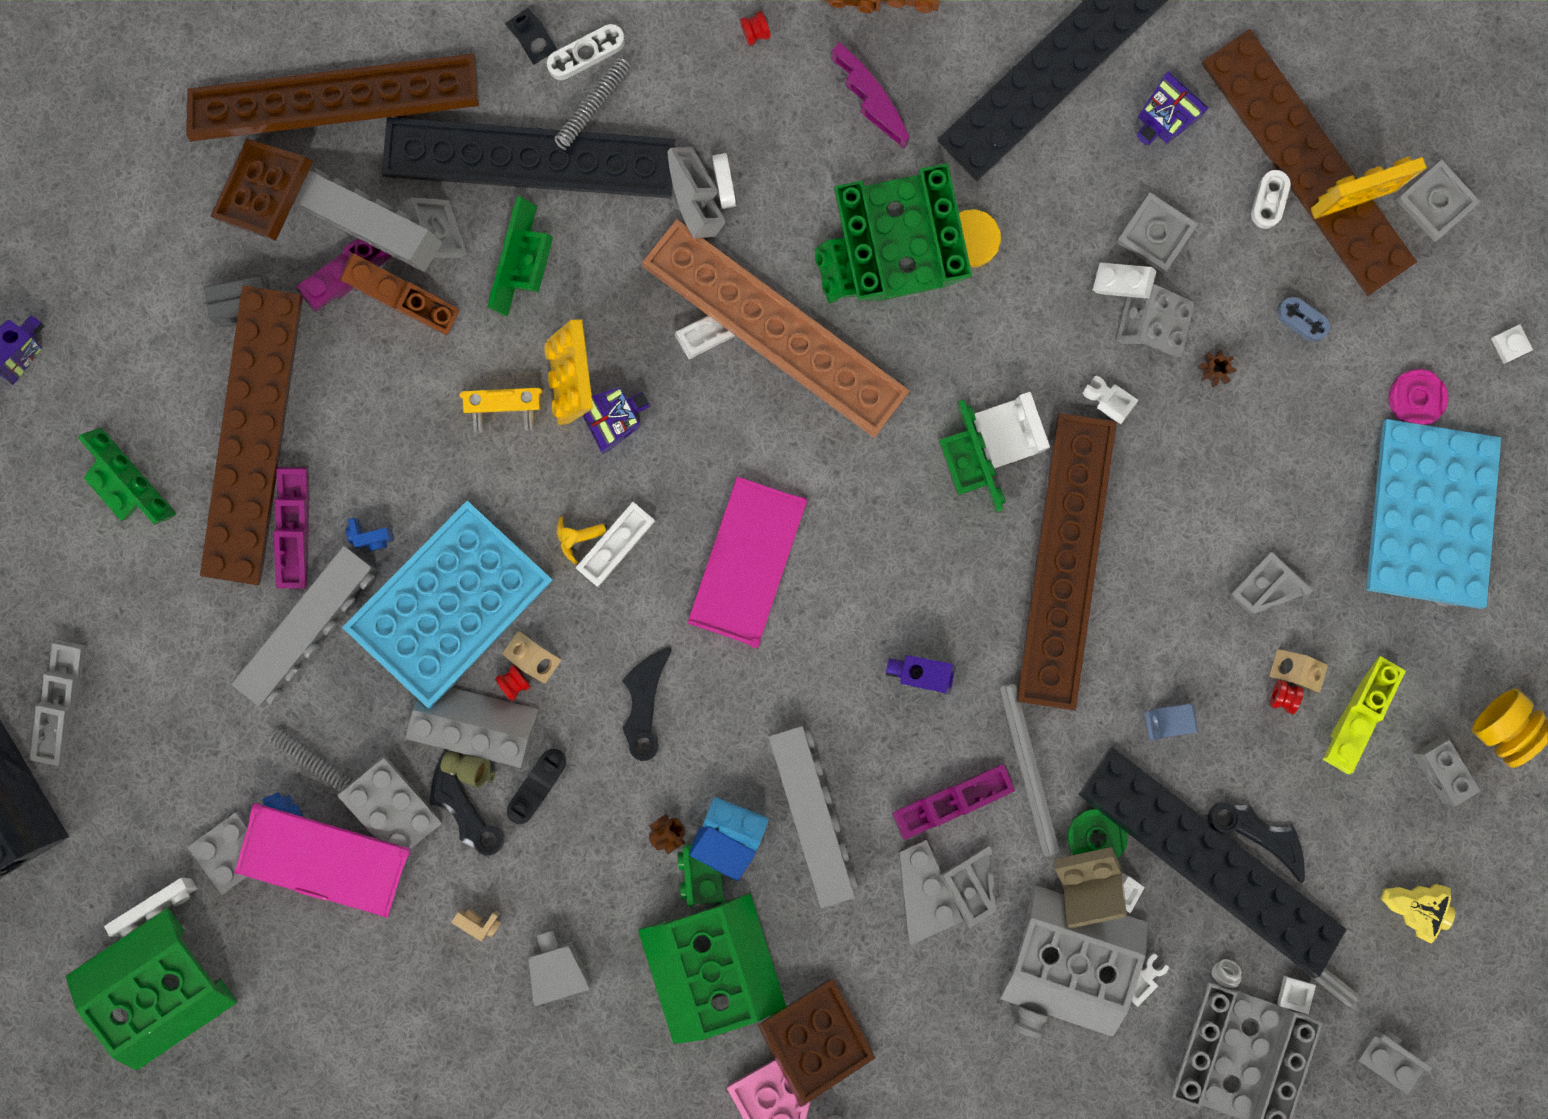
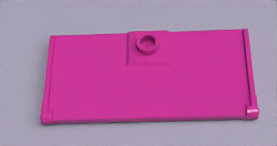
(747, 561)
(321, 860)

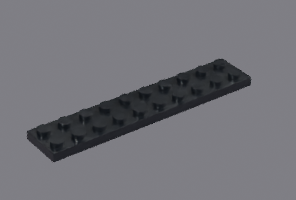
(1043, 81)
(526, 158)
(1213, 862)

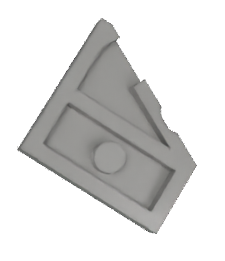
(1268, 585)
(971, 886)

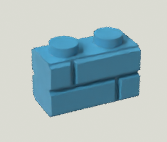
(736, 823)

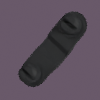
(536, 786)

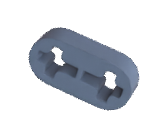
(1299, 324)

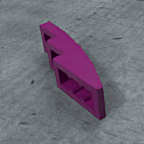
(876, 103)
(292, 527)
(953, 801)

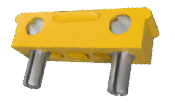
(502, 400)

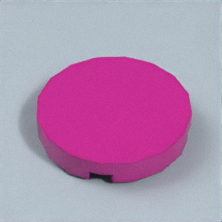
(1410, 405)

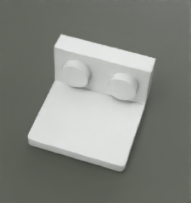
(1011, 431)

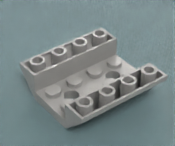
(1072, 983)
(1267, 1062)

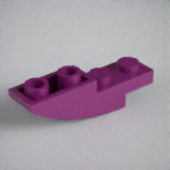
(324, 284)

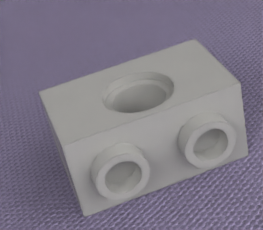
(1446, 772)

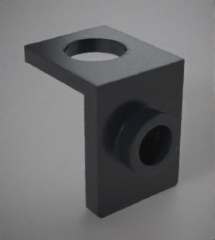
(526, 29)

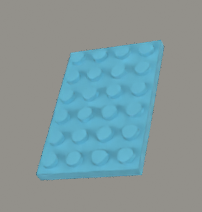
(1434, 514)
(447, 604)

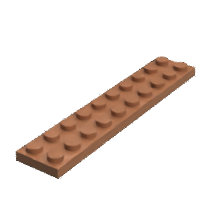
(775, 328)

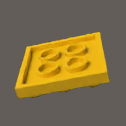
(1371, 186)
(569, 373)

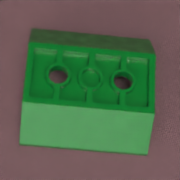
(925, 233)
(733, 965)
(132, 978)

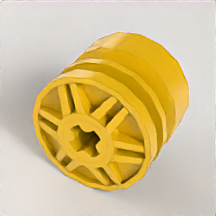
(1512, 728)

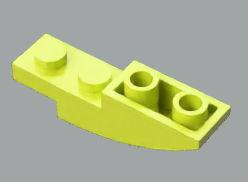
(1362, 714)

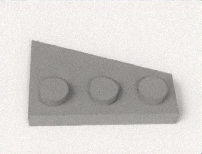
(926, 898)

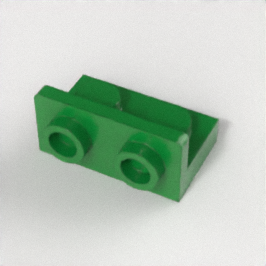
(835, 270)
(701, 881)

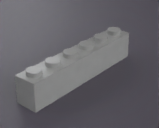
(368, 220)
(304, 627)
(811, 816)

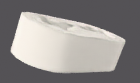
(724, 180)

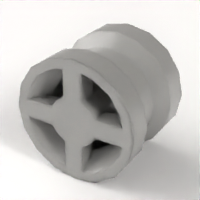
(1030, 1022)

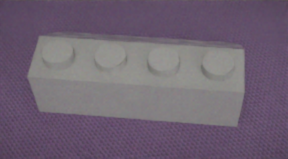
(475, 726)

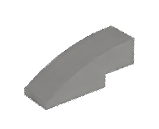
(694, 193)

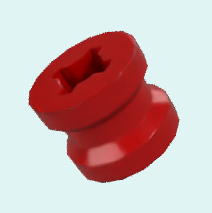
(755, 28)
(513, 682)
(1286, 697)

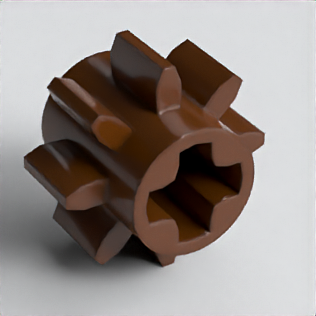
(1222, 374)
(666, 834)

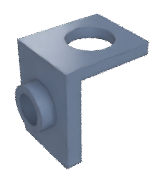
(1171, 721)

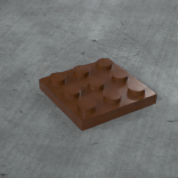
(261, 189)
(816, 1041)

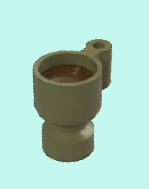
(469, 769)

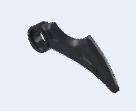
(642, 685)
(449, 794)
(1280, 841)

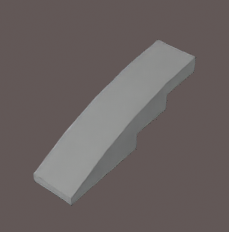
(57, 703)

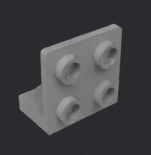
(1157, 321)

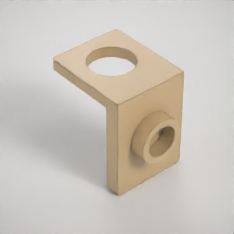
(527, 656)
(1305, 671)

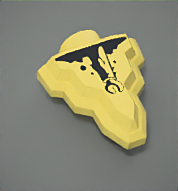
(1422, 908)

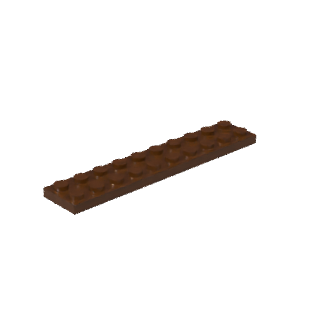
(332, 97)
(1307, 157)
(251, 435)
(1066, 561)

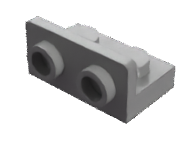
(1392, 1062)

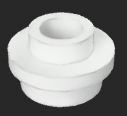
(1227, 973)

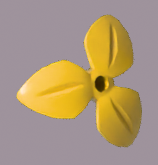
(570, 536)

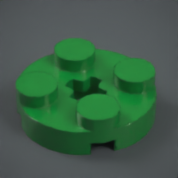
(1083, 826)

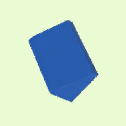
(721, 852)

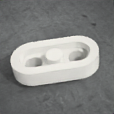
(1269, 200)

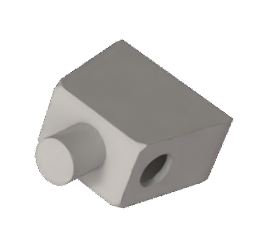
(556, 970)

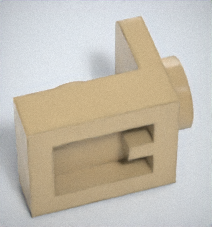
(471, 923)

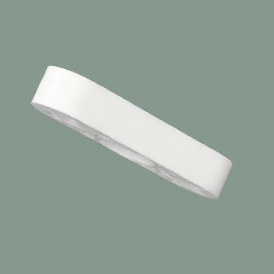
(588, 40)

